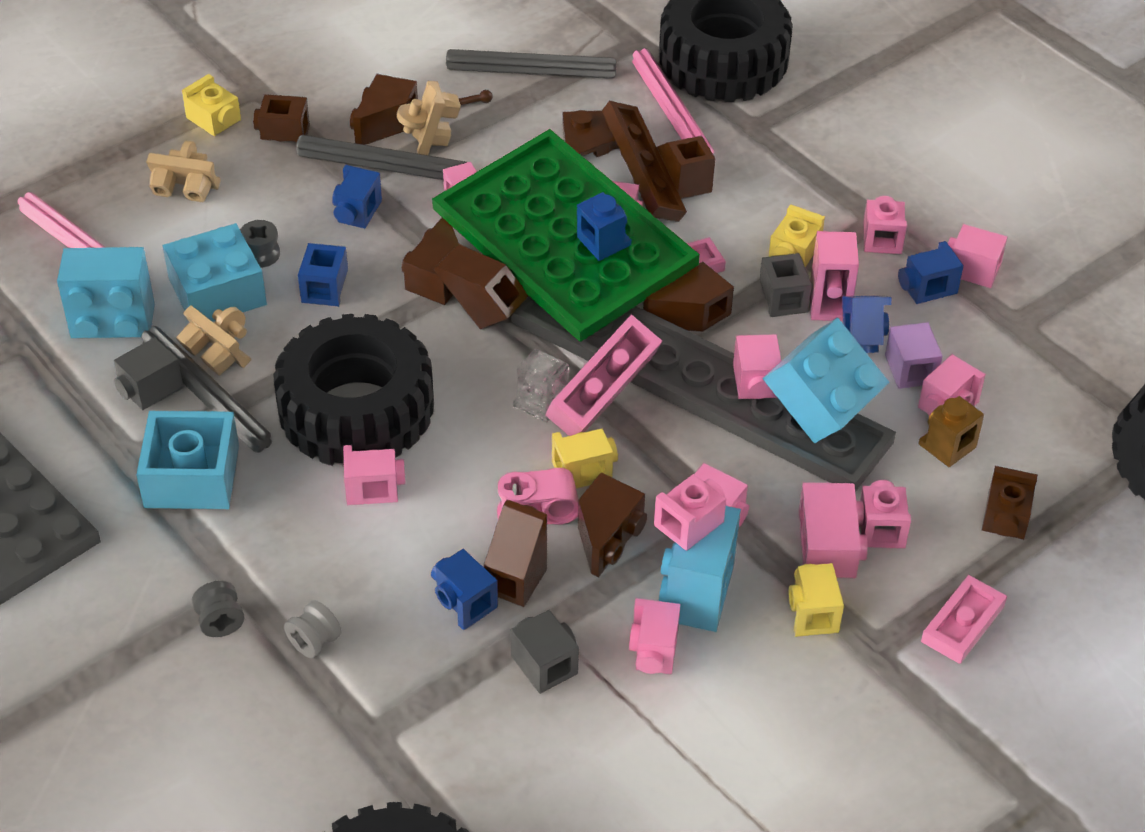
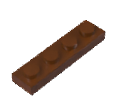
(644, 161)

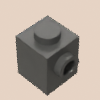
(147, 374)
(545, 650)

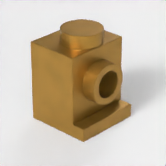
(952, 430)

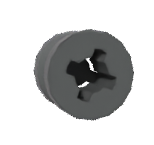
(262, 240)
(218, 609)

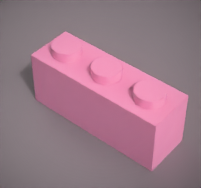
(603, 377)

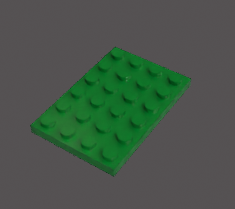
(527, 218)

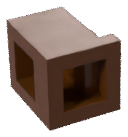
(282, 118)
(1009, 502)

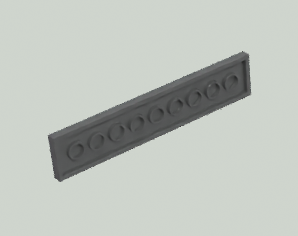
(703, 381)

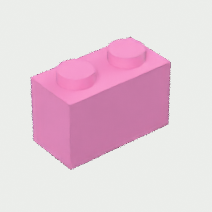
(833, 273)
(831, 527)

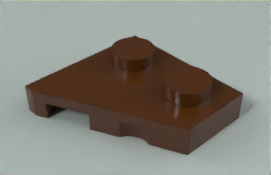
(588, 132)

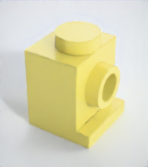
(210, 105)
(796, 233)
(584, 455)
(816, 600)

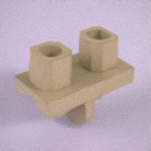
(423, 117)
(182, 168)
(221, 334)

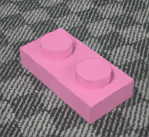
(964, 619)

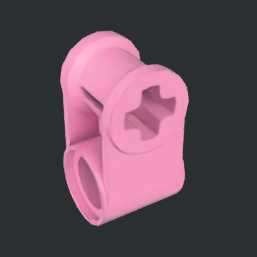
(546, 490)

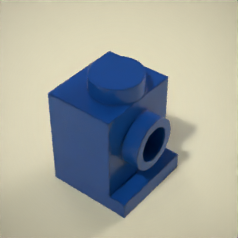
(357, 196)
(602, 226)
(322, 274)
(931, 274)
(867, 320)
(465, 587)

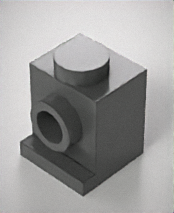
(785, 284)

